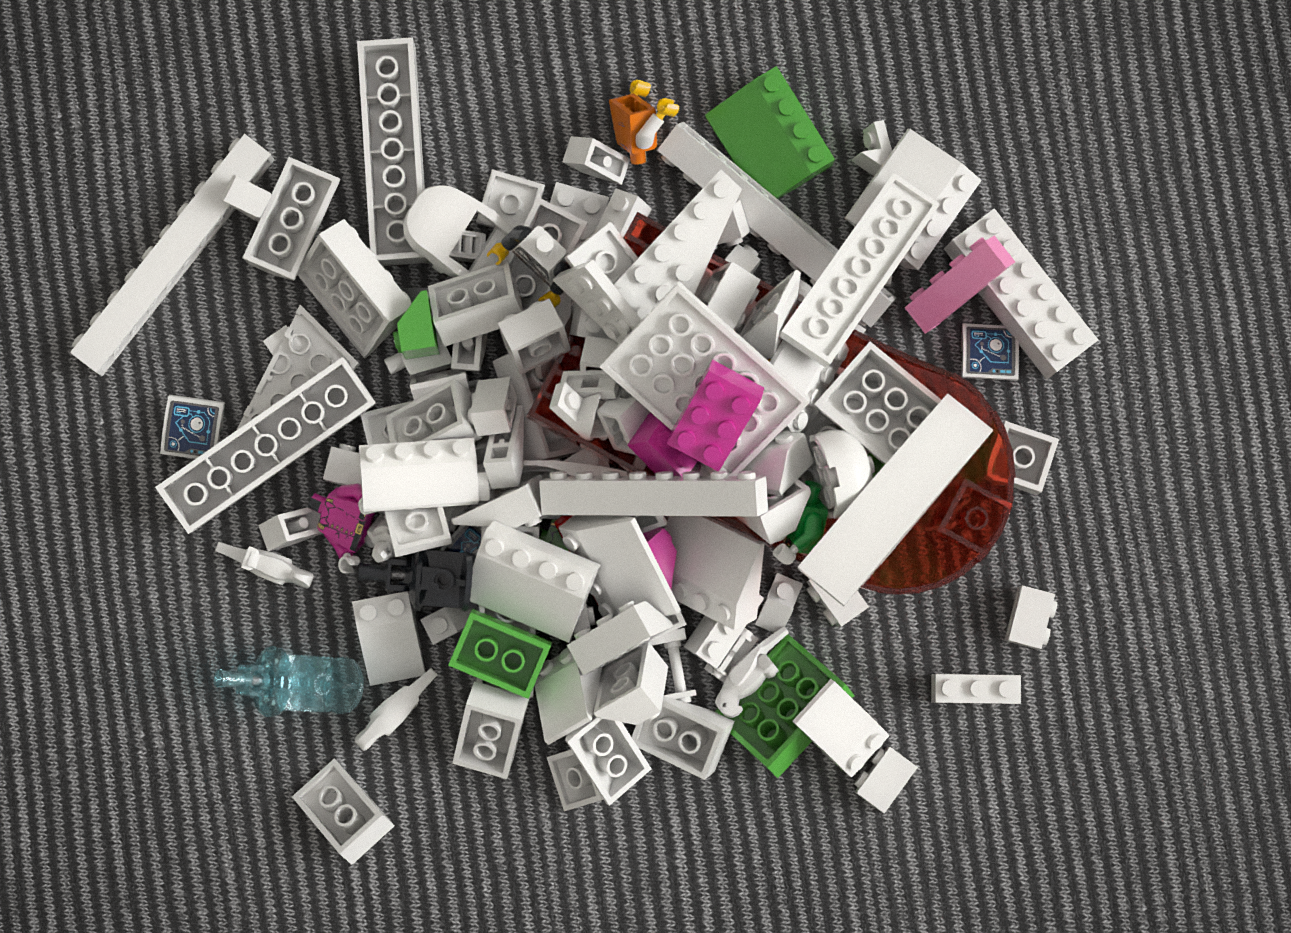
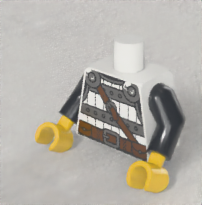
(539, 253)

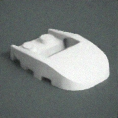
(439, 221)

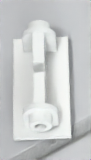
(739, 649)

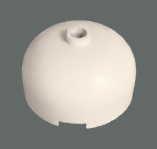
(840, 468)

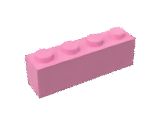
(959, 284)

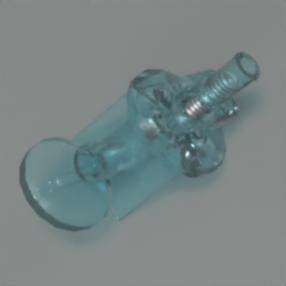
(296, 682)

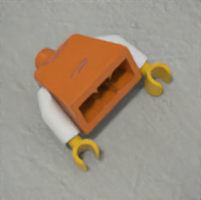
(637, 121)

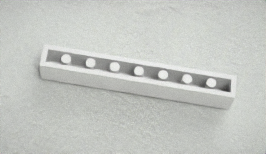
(654, 494)

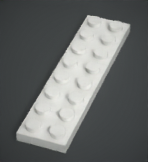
(859, 270)

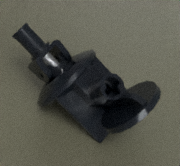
(430, 577)

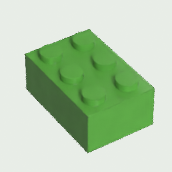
(500, 653)

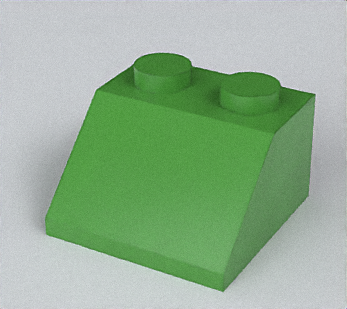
(416, 330)

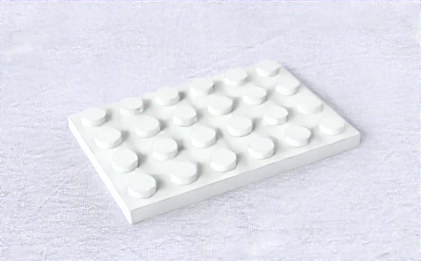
(672, 350)

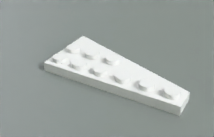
(301, 356)

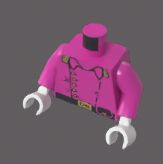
(343, 522)

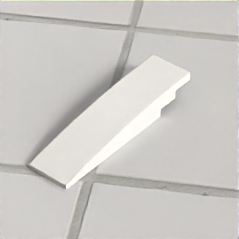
(895, 500)

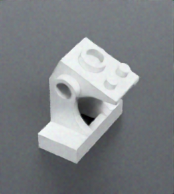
(592, 383)

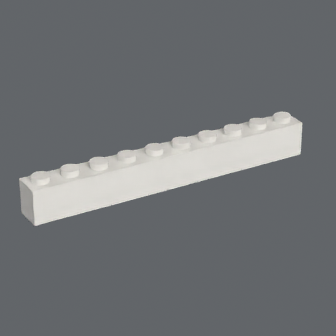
(764, 213)
(169, 258)

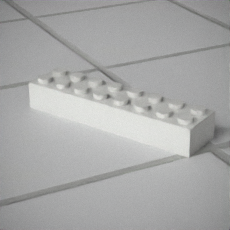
(390, 144)
(266, 445)

